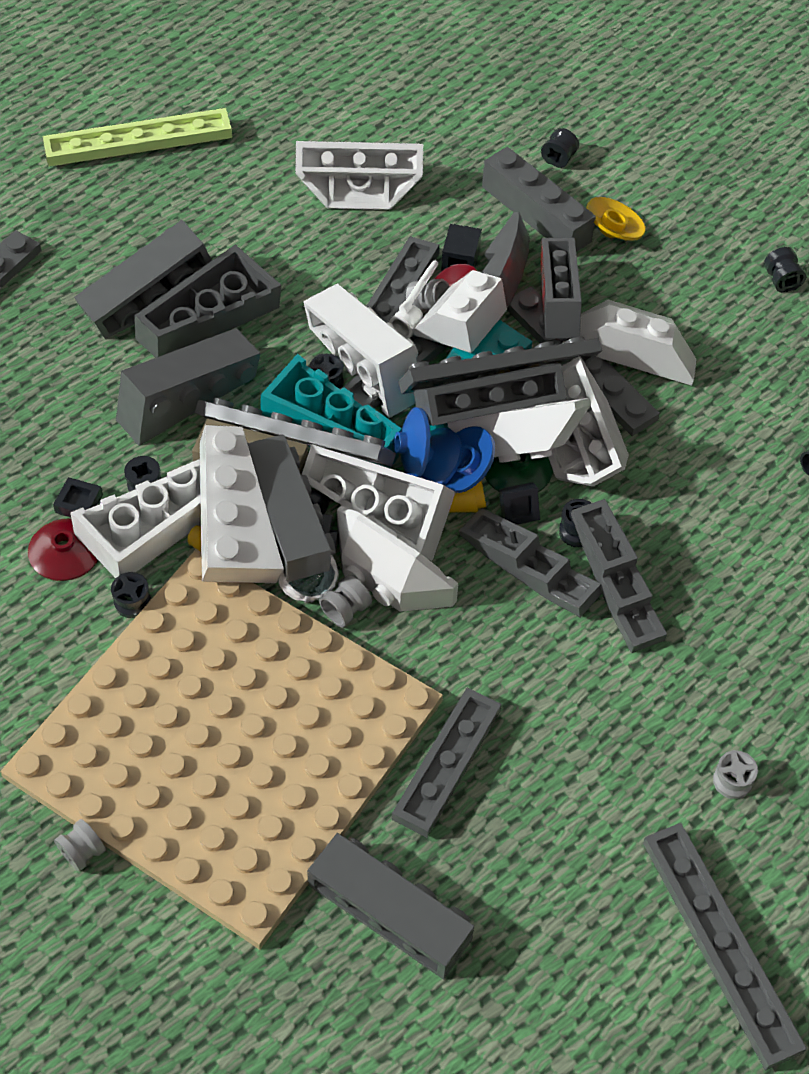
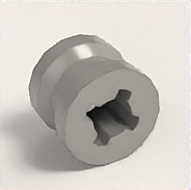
(741, 767)
(79, 845)

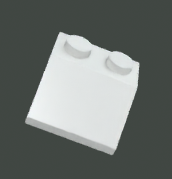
(465, 312)

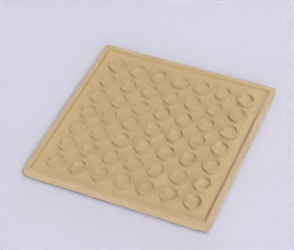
(224, 745)

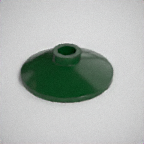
(513, 473)

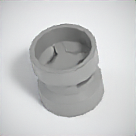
(429, 295)
(345, 601)

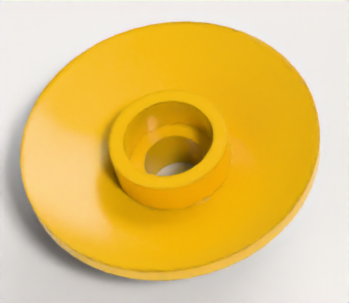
(616, 219)

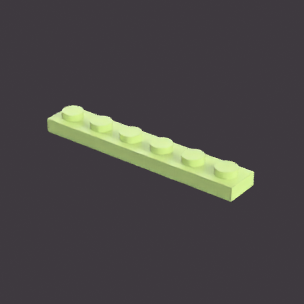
(137, 137)

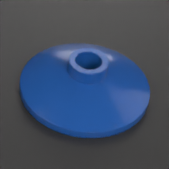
(414, 442)
(443, 456)
(476, 458)

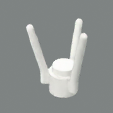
(409, 315)

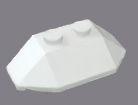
(359, 172)
(639, 340)
(529, 428)
(595, 446)
(390, 566)

